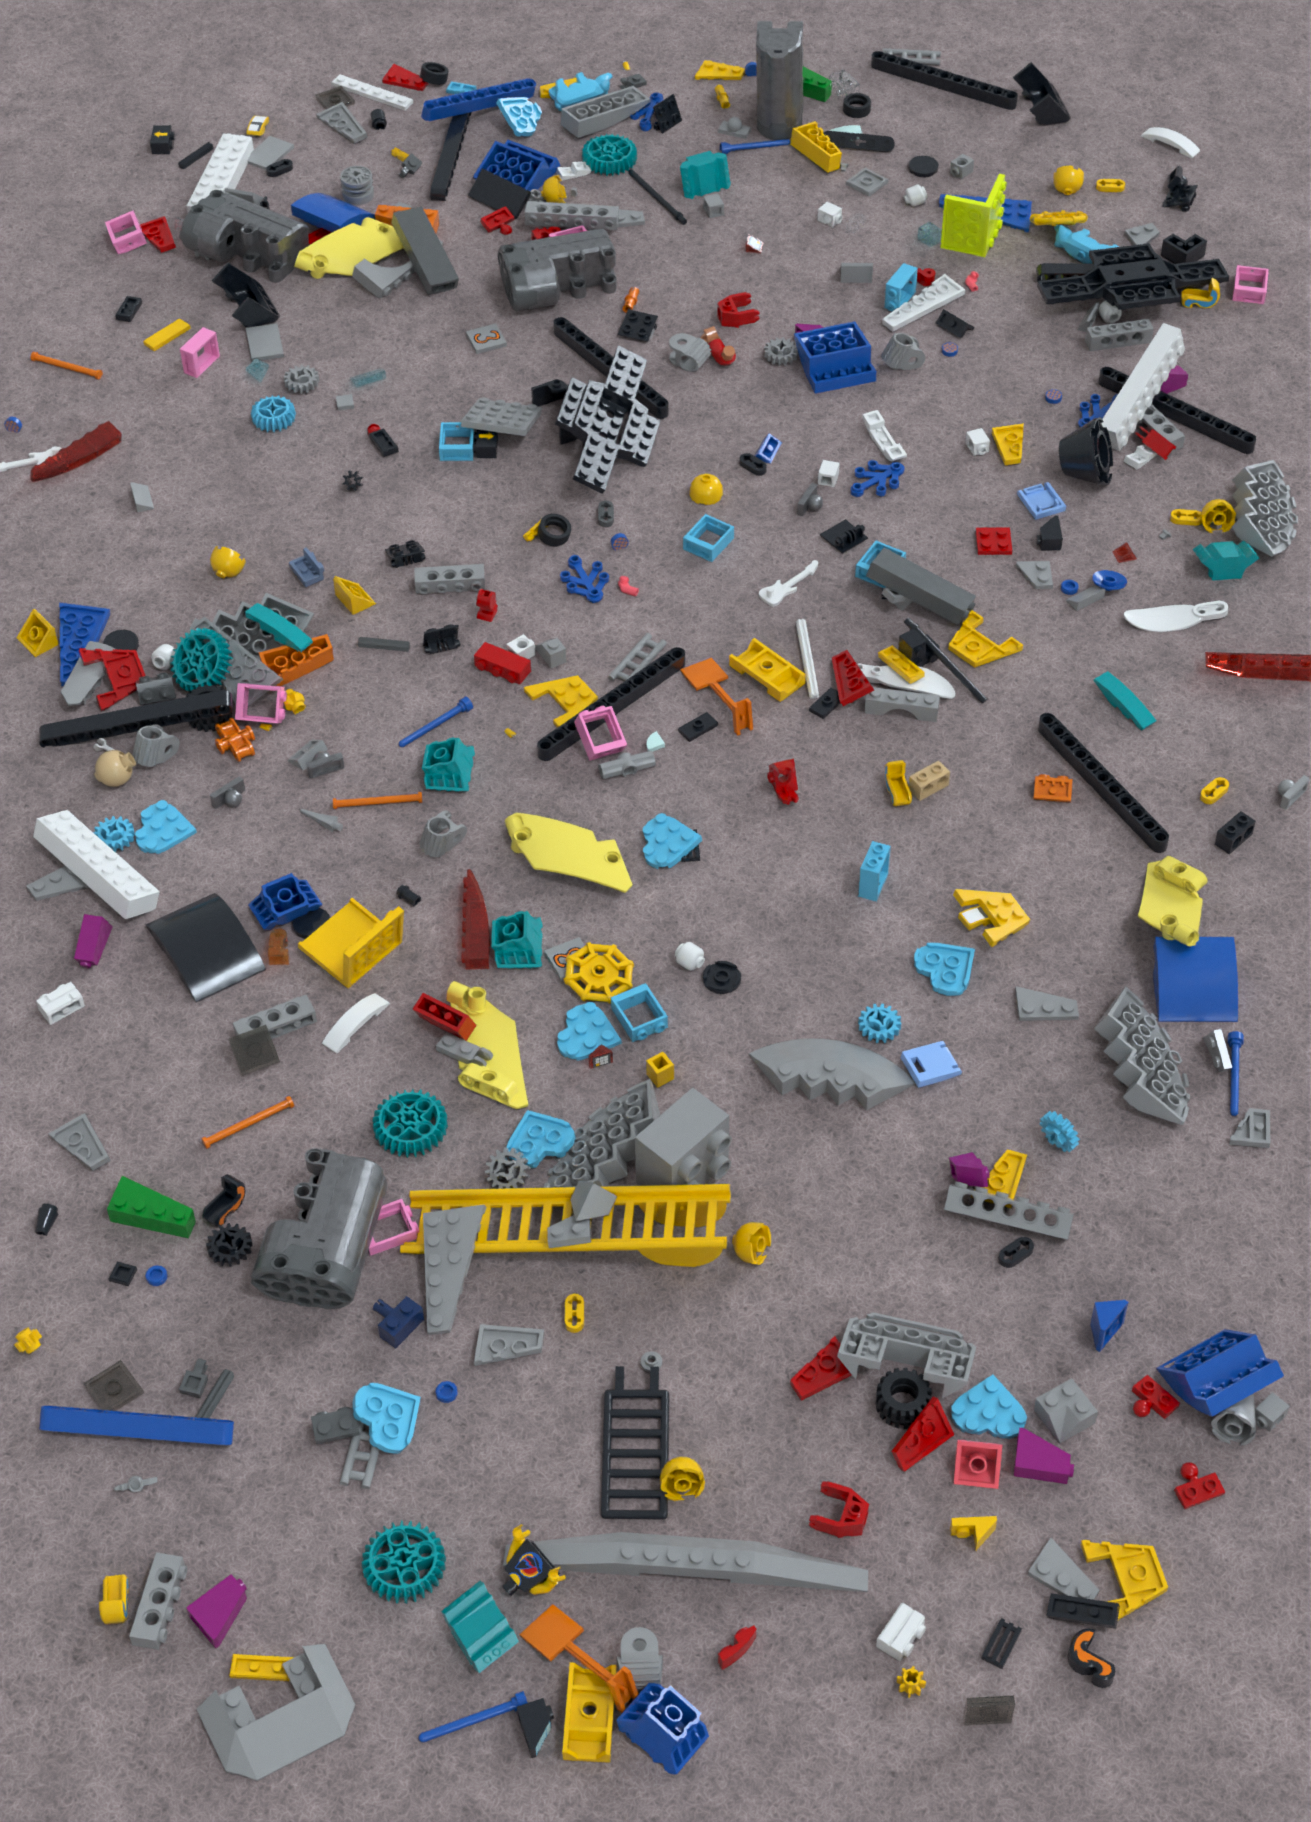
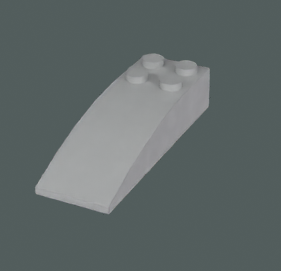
(602, 111)

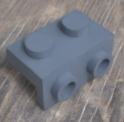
(307, 568)

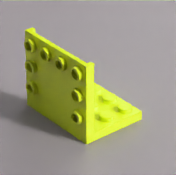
(972, 224)

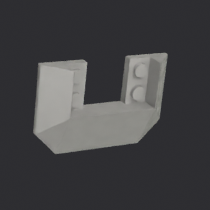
(944, 1357)
(287, 1734)

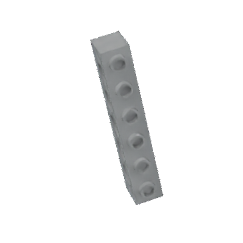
(571, 215)
(955, 1204)

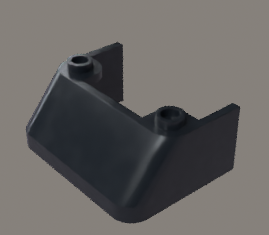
(1047, 102)
(253, 301)
(548, 393)

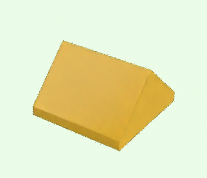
(352, 595)
(37, 634)

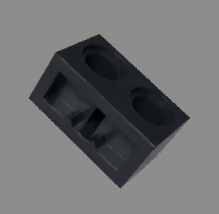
(1235, 832)

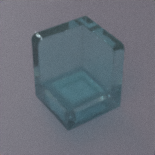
(929, 234)

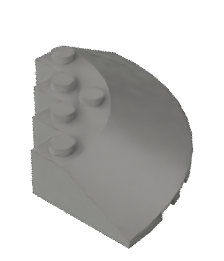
(1264, 508)
(248, 632)
(1144, 1059)
(833, 1068)
(607, 1140)

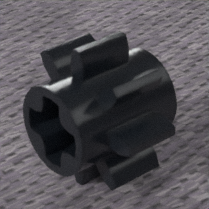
(348, 482)

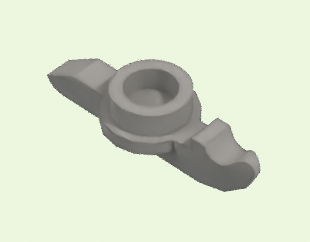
(136, 1484)

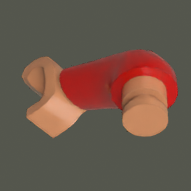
(722, 354)

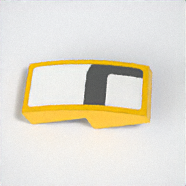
(257, 125)
(973, 918)

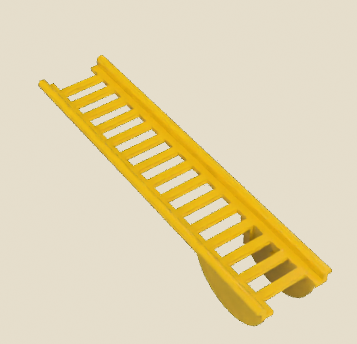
(667, 1204)

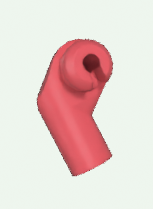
(971, 280)
(626, 588)

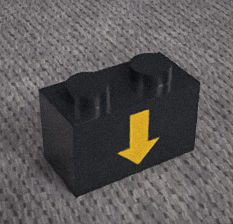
(162, 139)
(485, 444)

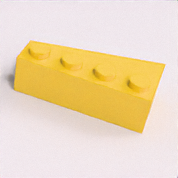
(816, 146)

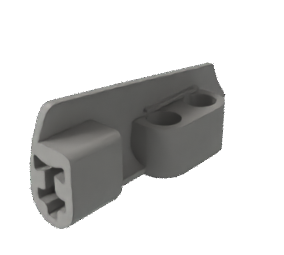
(85, 678)

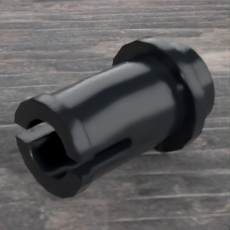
(408, 895)

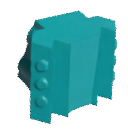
(704, 174)
(1226, 559)
(448, 765)
(517, 941)
(479, 1627)

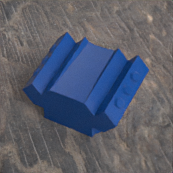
(283, 901)
(664, 1726)

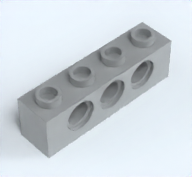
(1119, 335)
(1157, 421)
(449, 578)
(281, 1018)
(163, 1567)

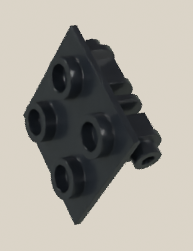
(667, 114)
(1181, 196)
(638, 325)
(844, 535)
(398, 553)
(448, 633)

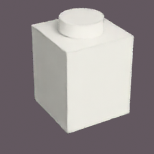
(828, 473)

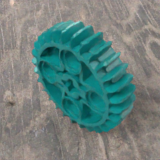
(609, 154)
(198, 660)
(410, 1123)
(407, 1570)

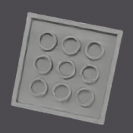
(501, 416)

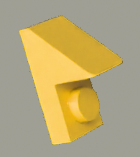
(978, 1526)

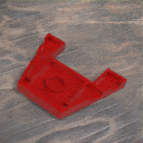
(122, 669)

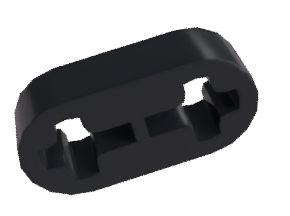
(279, 168)
(753, 464)
(1018, 1255)

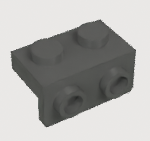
(155, 688)
(334, 1425)

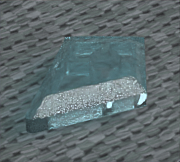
(257, 369)

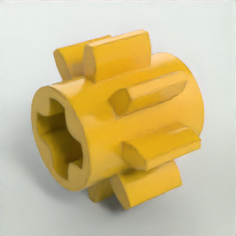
(28, 1340)
(910, 1687)

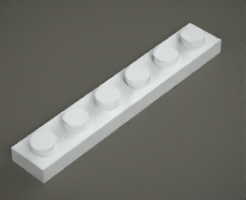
(372, 92)

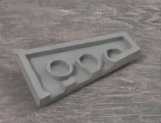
(343, 122)

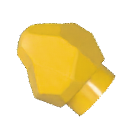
(294, 701)

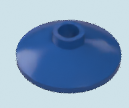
(1109, 580)

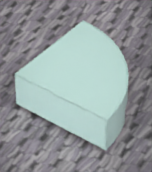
(654, 742)

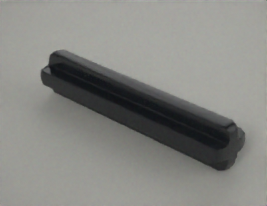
(197, 154)

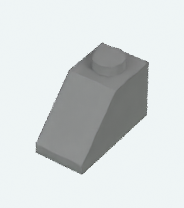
(552, 652)

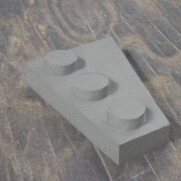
(56, 883)
(1042, 1006)
(82, 1142)
(506, 1342)
(1061, 1574)

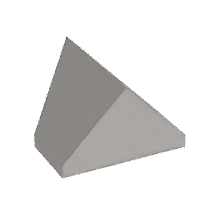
(591, 1201)

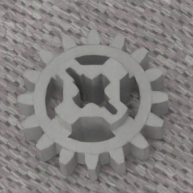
(781, 351)
(301, 379)
(515, 1167)

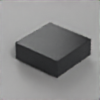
(123, 1273)

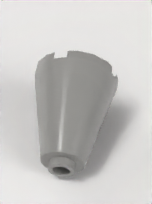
(1236, 1422)

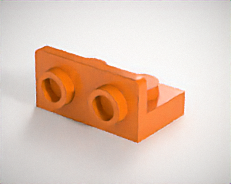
(1052, 788)

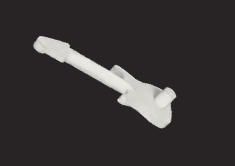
(34, 458)
(774, 594)

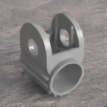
(695, 350)
(898, 352)
(152, 751)
(437, 844)
(641, 1656)

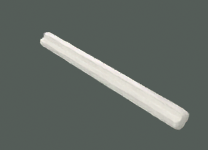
(807, 659)

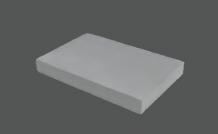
(269, 152)
(264, 342)

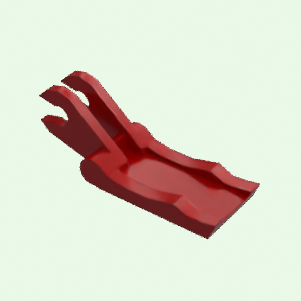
(1156, 442)

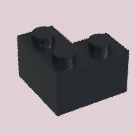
(1183, 251)
(915, 648)

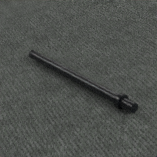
(678, 216)
(940, 655)

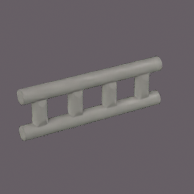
(918, 53)
(636, 651)
(353, 1454)

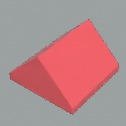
(977, 1464)

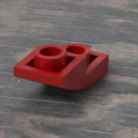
(742, 1642)

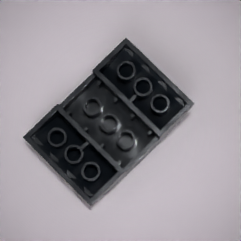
(207, 946)

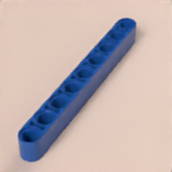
(476, 99)
(136, 1425)

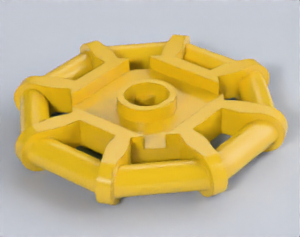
(1058, 218)
(595, 981)

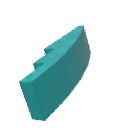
(281, 628)
(1125, 700)

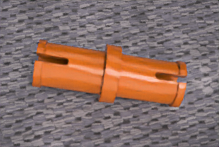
(631, 299)

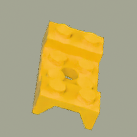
(780, 679)
(588, 1735)

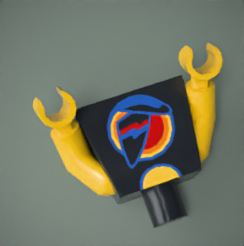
(529, 1567)

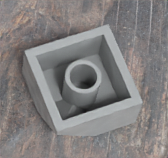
(1065, 1410)

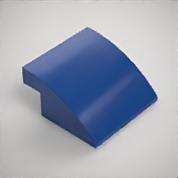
(519, 164)
(328, 212)
(835, 357)
(1196, 980)
(1220, 1371)

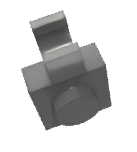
(635, 80)
(411, 165)
(195, 1382)

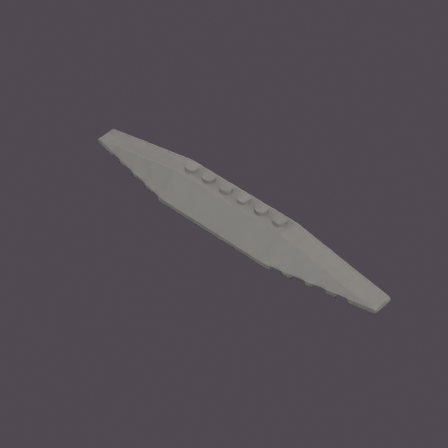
(699, 1557)

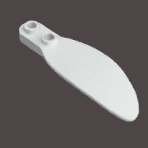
(1175, 616)
(930, 684)

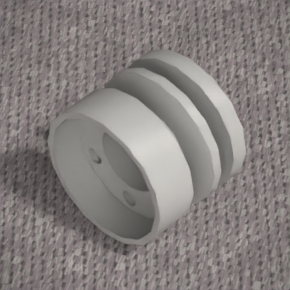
(357, 185)

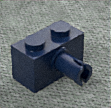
(398, 1321)

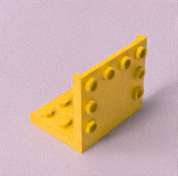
(354, 941)

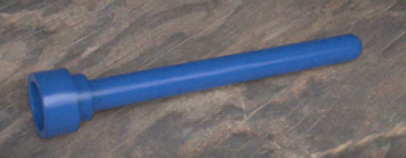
(727, 148)
(464, 705)
(1235, 1040)
(518, 1700)

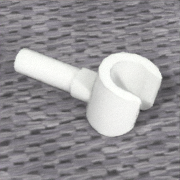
(102, 741)

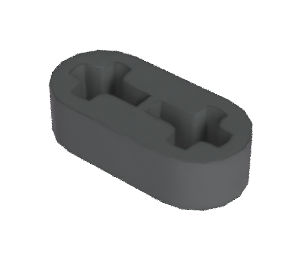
(610, 513)

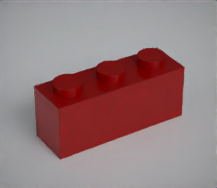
(502, 663)
(444, 1016)

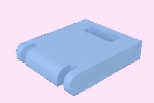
(1038, 499)
(934, 1060)

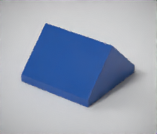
(1107, 1320)

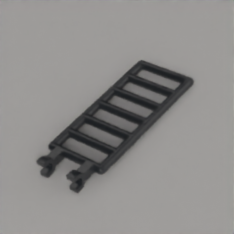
(608, 1453)

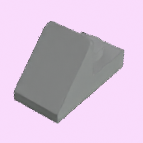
(897, 599)

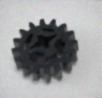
(222, 1251)

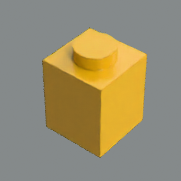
(660, 1069)

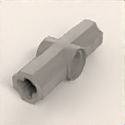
(626, 764)

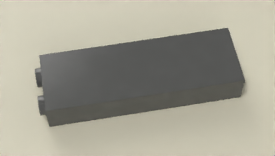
(424, 250)
(921, 586)

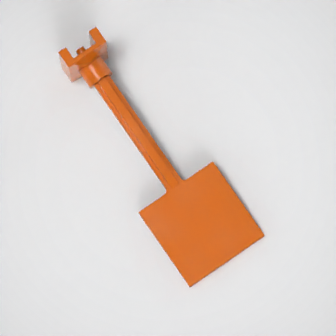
(709, 674)
(556, 1632)

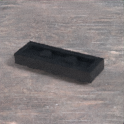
(1083, 1610)

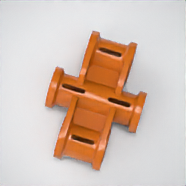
(235, 739)

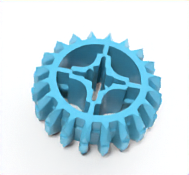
(273, 413)

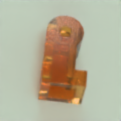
(277, 943)

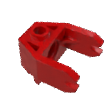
(729, 315)
(787, 784)
(853, 1515)

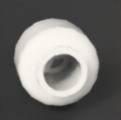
(915, 195)
(1109, 313)
(161, 657)
(689, 956)

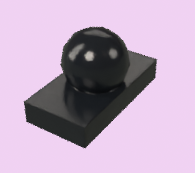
(1176, 179)

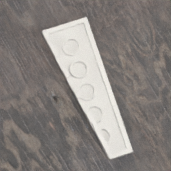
(939, 294)

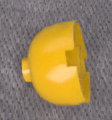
(1068, 179)
(553, 190)
(706, 489)
(1218, 512)
(226, 562)
(750, 1239)
(681, 1475)

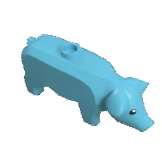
(580, 91)
(1077, 243)

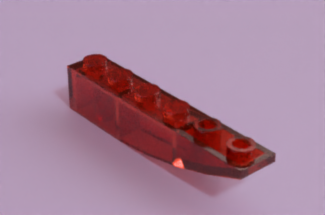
(78, 453)
(1261, 666)
(476, 926)

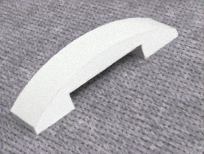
(1172, 138)
(879, 434)
(353, 1020)

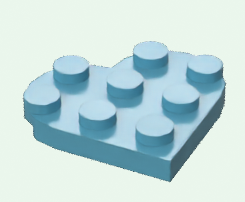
(520, 114)
(162, 828)
(667, 841)
(946, 966)
(585, 1032)
(541, 1137)
(989, 1409)
(388, 1414)

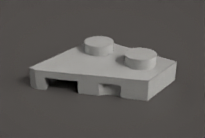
(1142, 234)
(1037, 573)
(1218, 1050)
(1253, 1129)
(569, 1232)

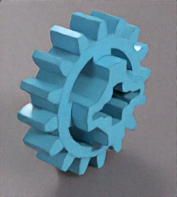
(114, 832)
(879, 1023)
(1059, 1131)

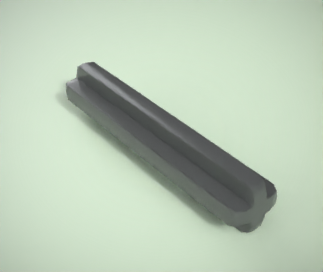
(386, 644)
(215, 1394)

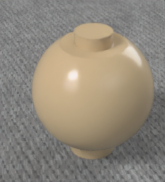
(114, 768)

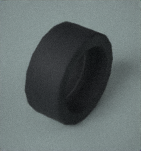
(434, 73)
(857, 112)
(550, 539)

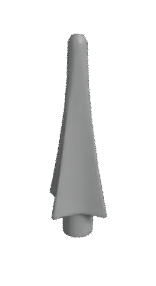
(327, 821)

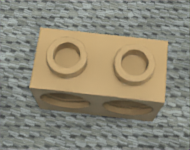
(929, 780)

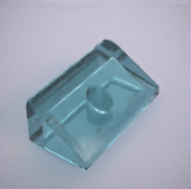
(368, 377)

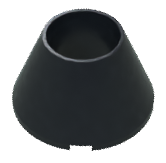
(1087, 453)

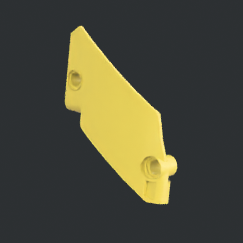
(347, 247)
(567, 850)
(1172, 899)
(496, 1032)

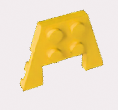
(977, 648)
(568, 692)
(1001, 910)
(1135, 1570)

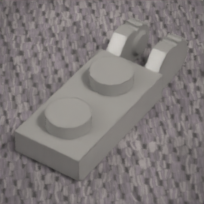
(463, 1050)

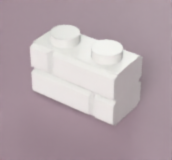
(60, 1003)
(901, 1632)

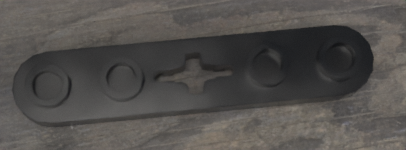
(873, 142)

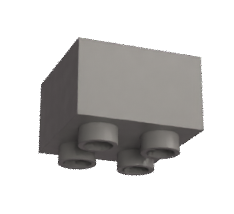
(684, 1144)

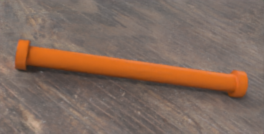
(35, 356)
(377, 800)
(247, 1122)

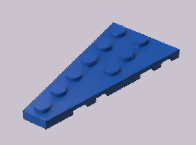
(1015, 214)
(78, 627)

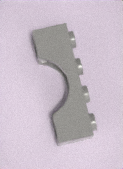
(922, 705)

